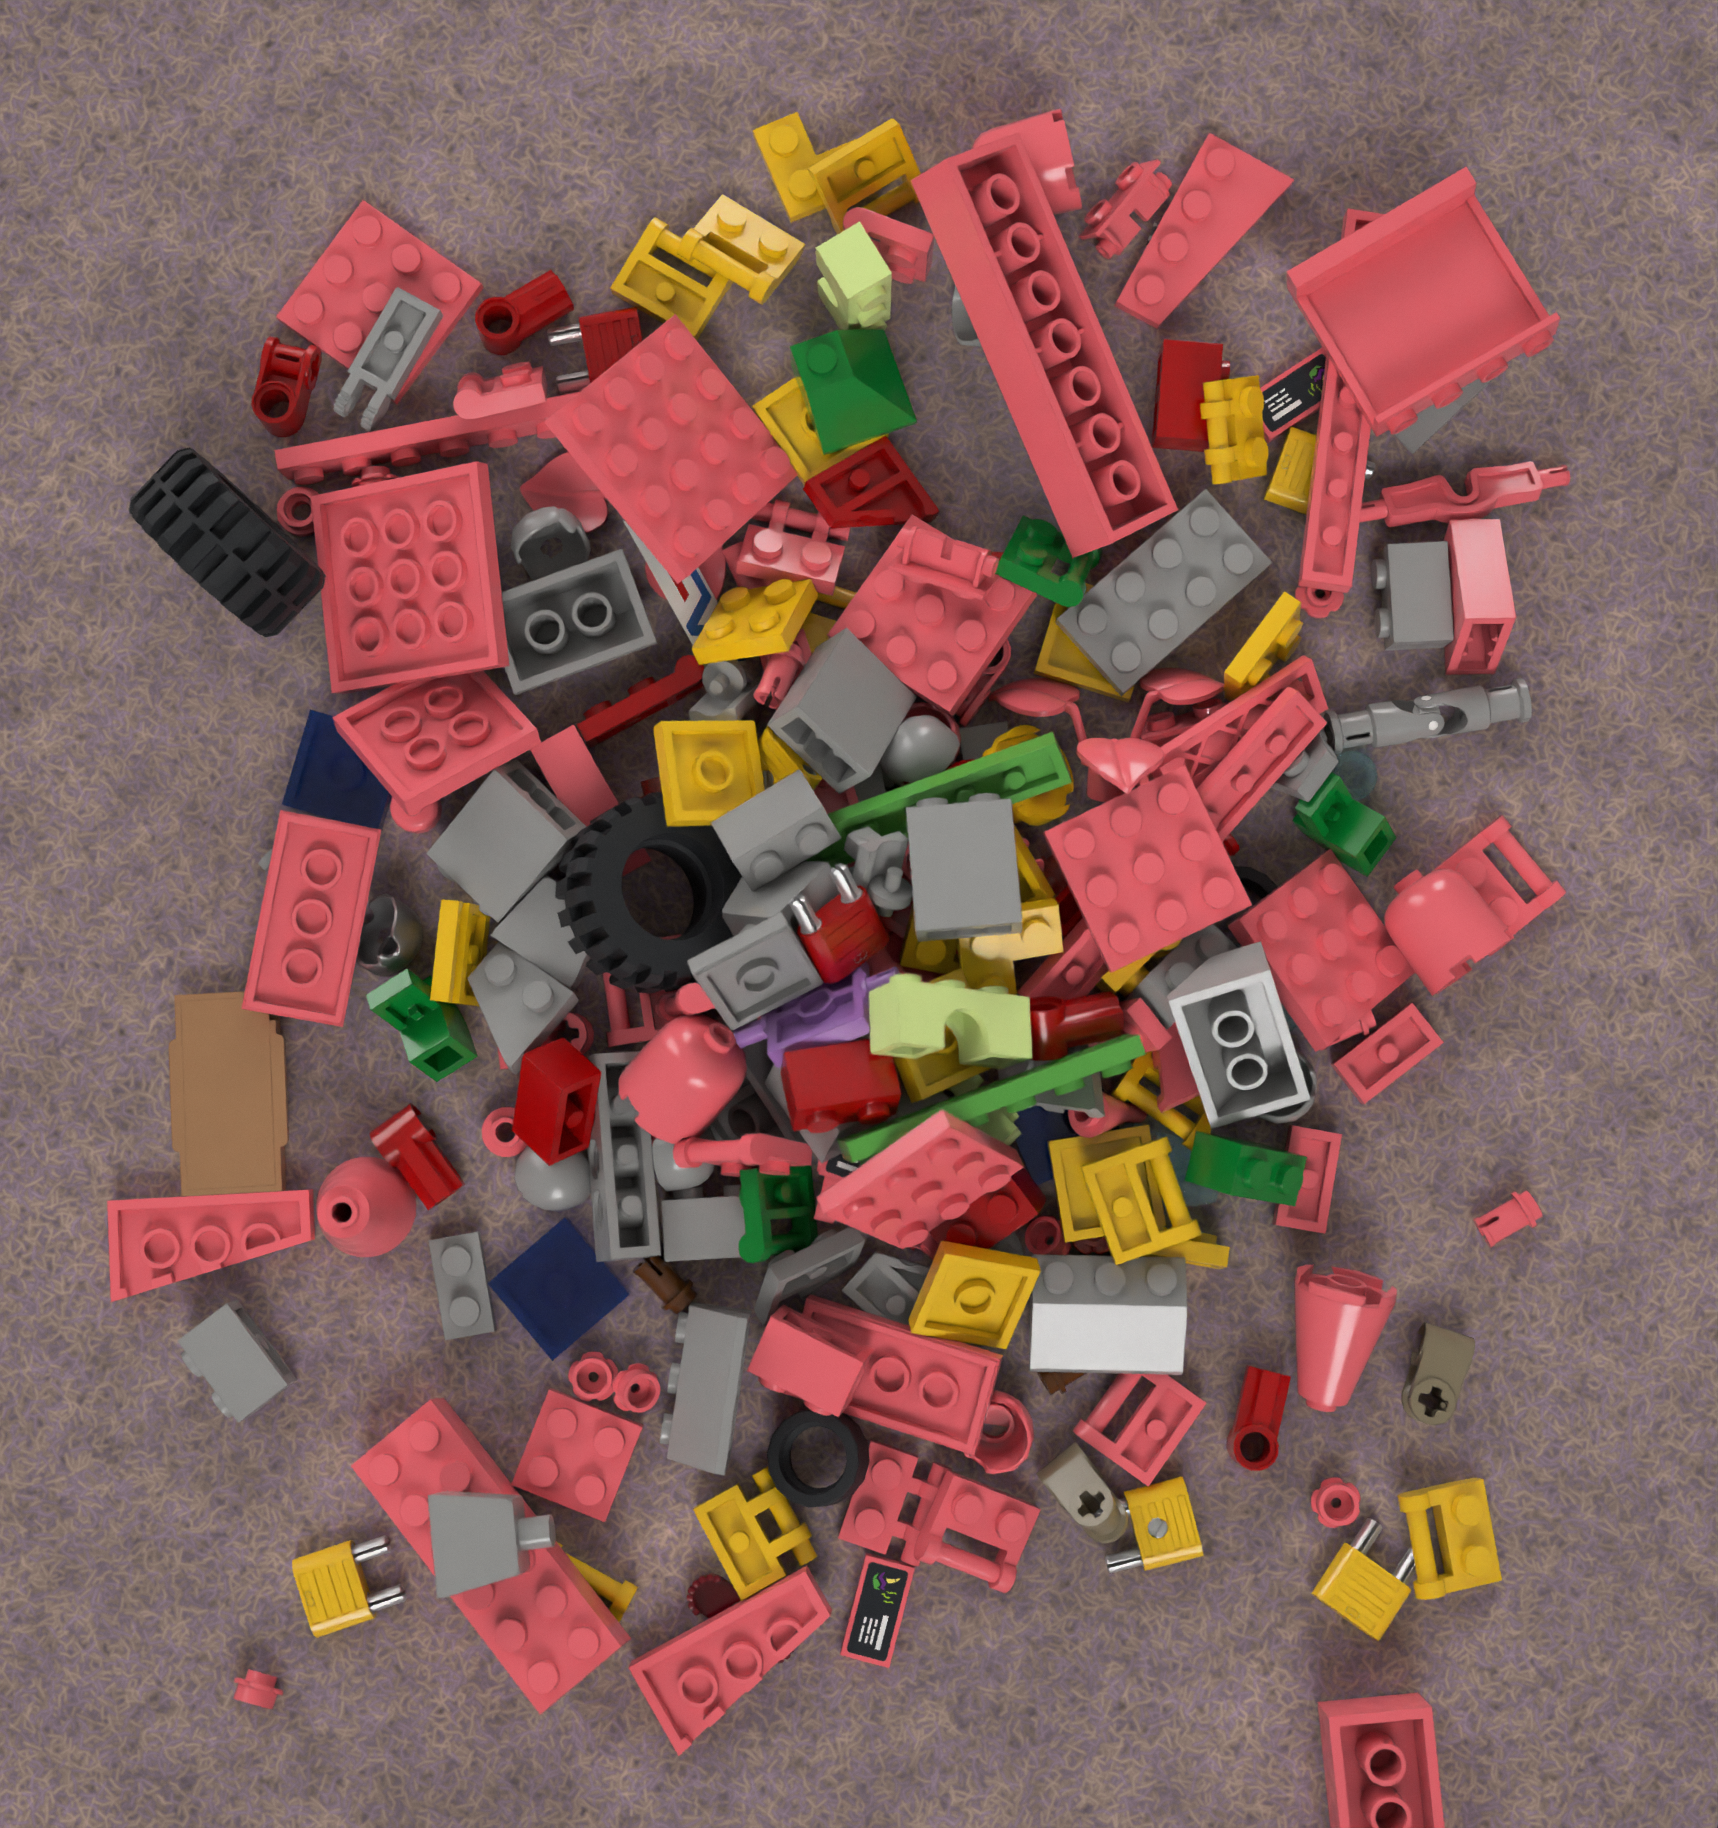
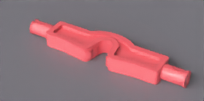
(1485, 489)

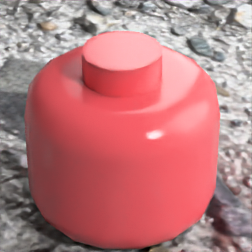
(418, 822)

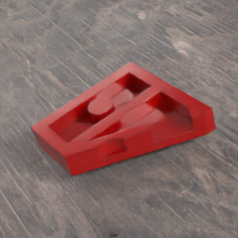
(870, 490)

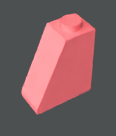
(1479, 596)

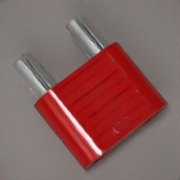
(605, 341)
(842, 931)

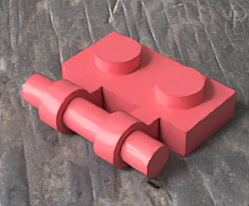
(780, 555)
(877, 1502)

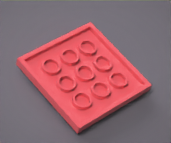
(673, 448)
(410, 579)

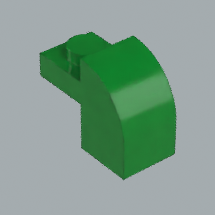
(1345, 826)
(431, 1031)

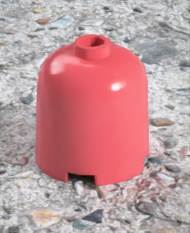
(1050, 155)
(1441, 925)
(684, 1077)

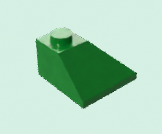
(851, 387)

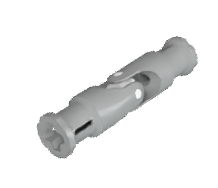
(1404, 721)

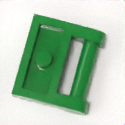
(1032, 556)
(776, 1197)

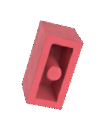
(809, 1361)

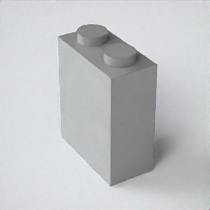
(842, 711)
(505, 840)
(964, 868)

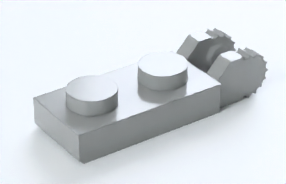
(388, 355)

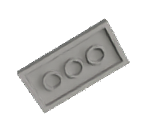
(1163, 592)

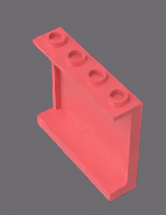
(1420, 305)

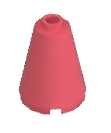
(365, 1207)
(1336, 1331)

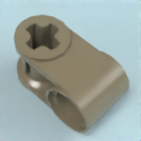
(1441, 1364)
(1082, 1491)

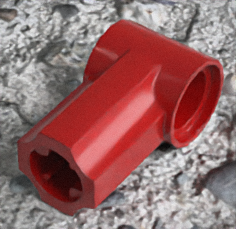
(526, 308)
(1072, 1022)
(413, 1150)
(1259, 1411)

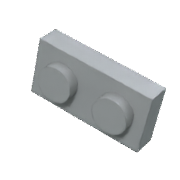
(462, 1285)

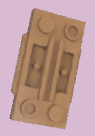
(228, 1096)

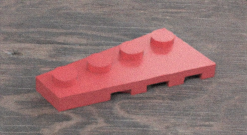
(1205, 220)
(187, 1236)
(717, 1661)

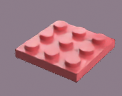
(356, 279)
(929, 634)
(435, 735)
(1147, 869)
(1324, 949)
(921, 1181)

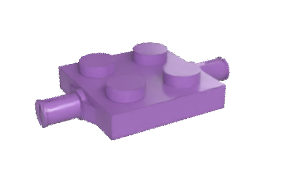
(819, 1017)

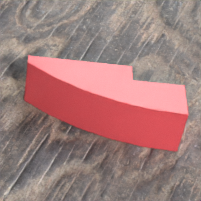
(580, 782)

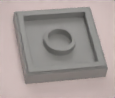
(755, 971)

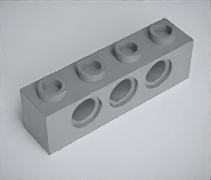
(621, 1171)

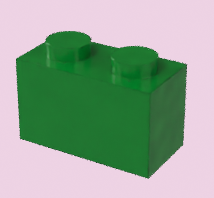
(1245, 1169)

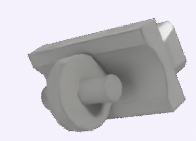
(727, 694)
(879, 868)

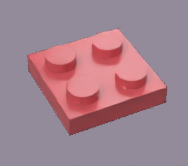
(577, 1455)

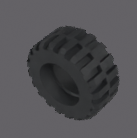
(226, 543)
(597, 905)

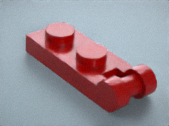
(644, 700)

